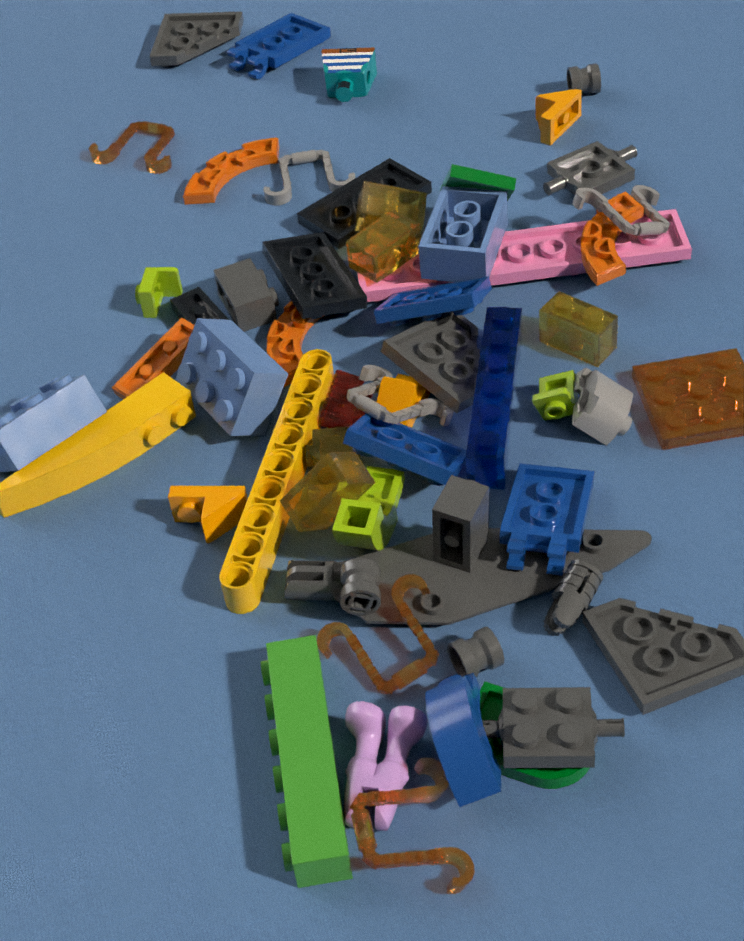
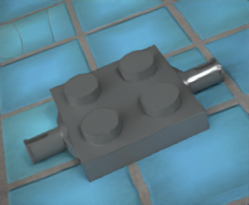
(591, 168)
(550, 728)

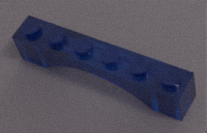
(493, 397)

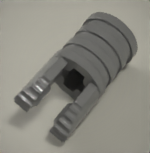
(572, 596)

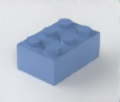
(463, 234)
(231, 377)
(46, 419)

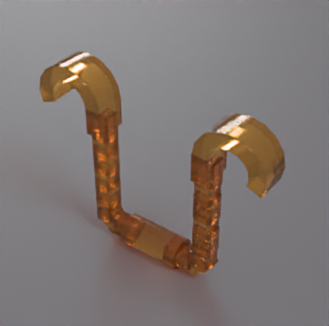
(150, 157)
(408, 673)
(366, 838)

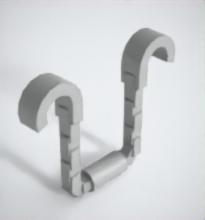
(642, 194)
(285, 195)
(424, 407)

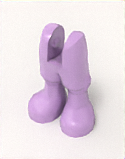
(363, 773)

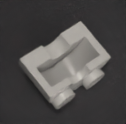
(601, 406)

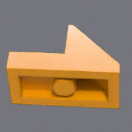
(557, 113)
(401, 393)
(214, 506)

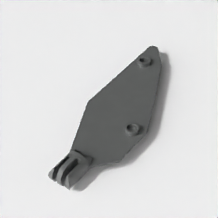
(454, 592)

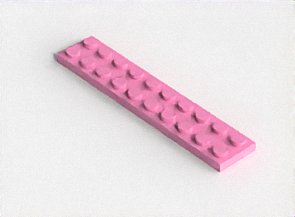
(546, 254)

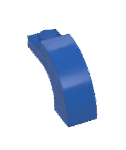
(461, 739)

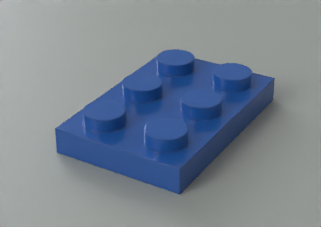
(432, 301)
(406, 449)

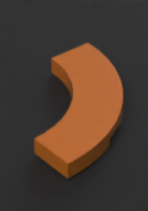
(205, 186)
(599, 240)
(286, 339)

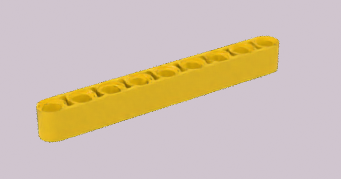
(282, 467)

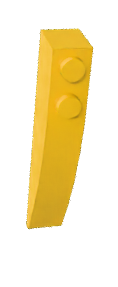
(101, 446)

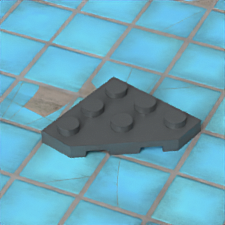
(191, 34)
(440, 357)
(663, 653)

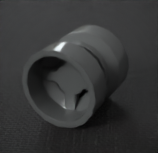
(584, 79)
(360, 586)
(476, 653)

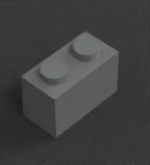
(246, 294)
(460, 523)

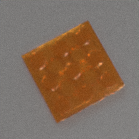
(693, 397)

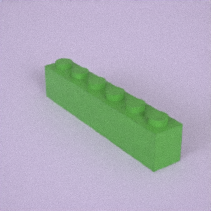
(307, 764)

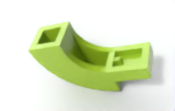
(373, 516)

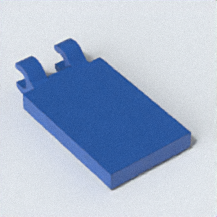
(277, 44)
(546, 514)

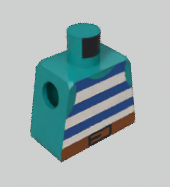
(349, 72)

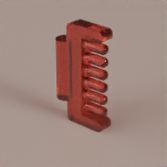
(337, 409)

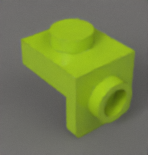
(156, 284)
(556, 395)

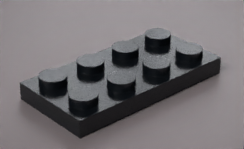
(338, 210)
(314, 275)

